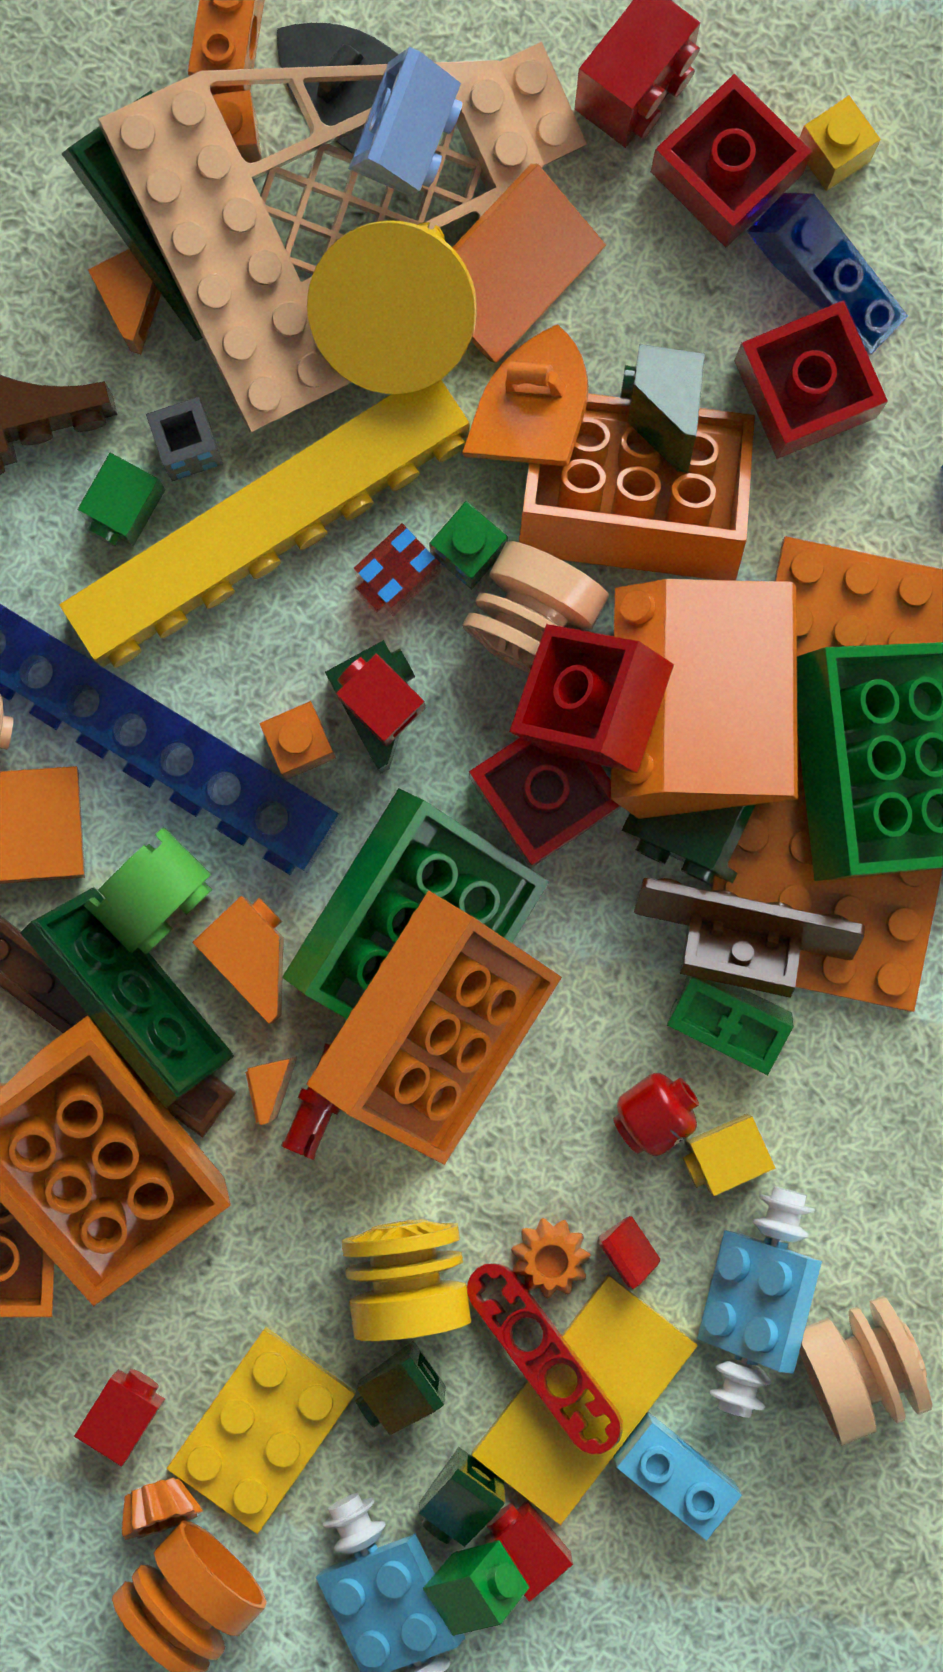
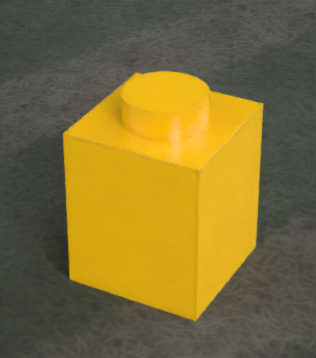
(839, 142)
(728, 1155)

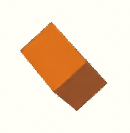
(128, 296)

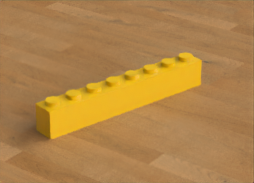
(264, 521)

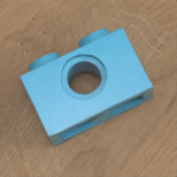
(677, 1476)

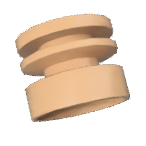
(538, 594)
(864, 1370)

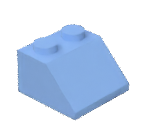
(407, 123)

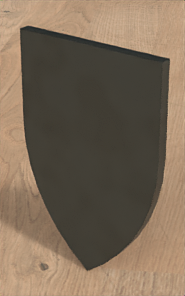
(334, 46)

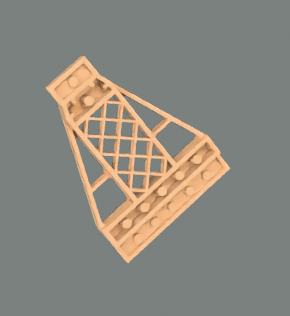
(222, 235)

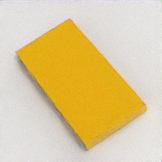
(631, 1358)

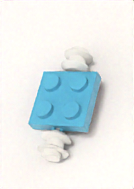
(760, 1302)
(382, 1596)

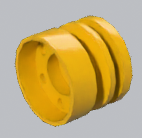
(407, 1286)

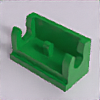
(732, 1022)

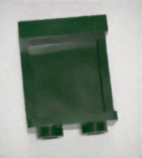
(697, 838)

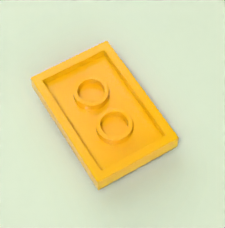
(261, 1430)

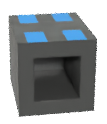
(184, 439)

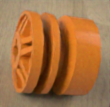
(186, 1602)

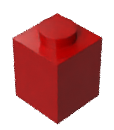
(379, 698)
(121, 1415)
(531, 1545)

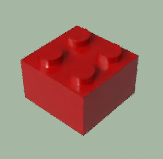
(636, 68)
(730, 160)
(810, 379)
(592, 697)
(542, 797)

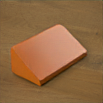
(268, 1087)

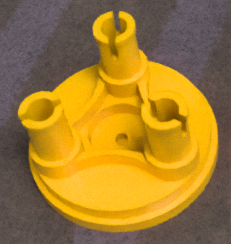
(392, 306)

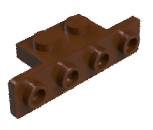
(745, 939)

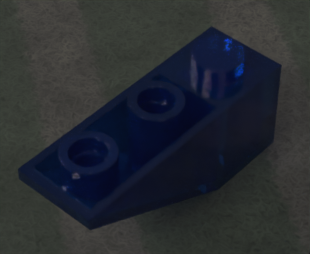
(825, 264)

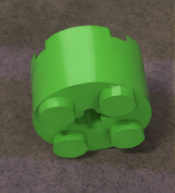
(149, 892)

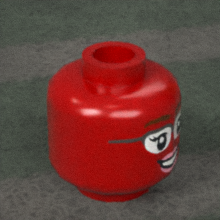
(656, 1114)

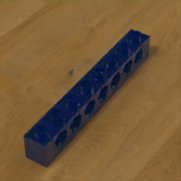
(309, 820)

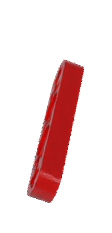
(539, 1361)

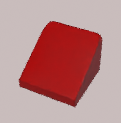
(629, 1251)

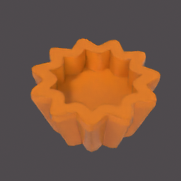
(550, 1258)
(157, 1508)

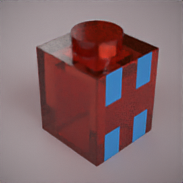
(395, 571)

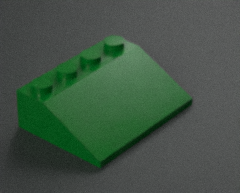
(872, 758)
(402, 859)

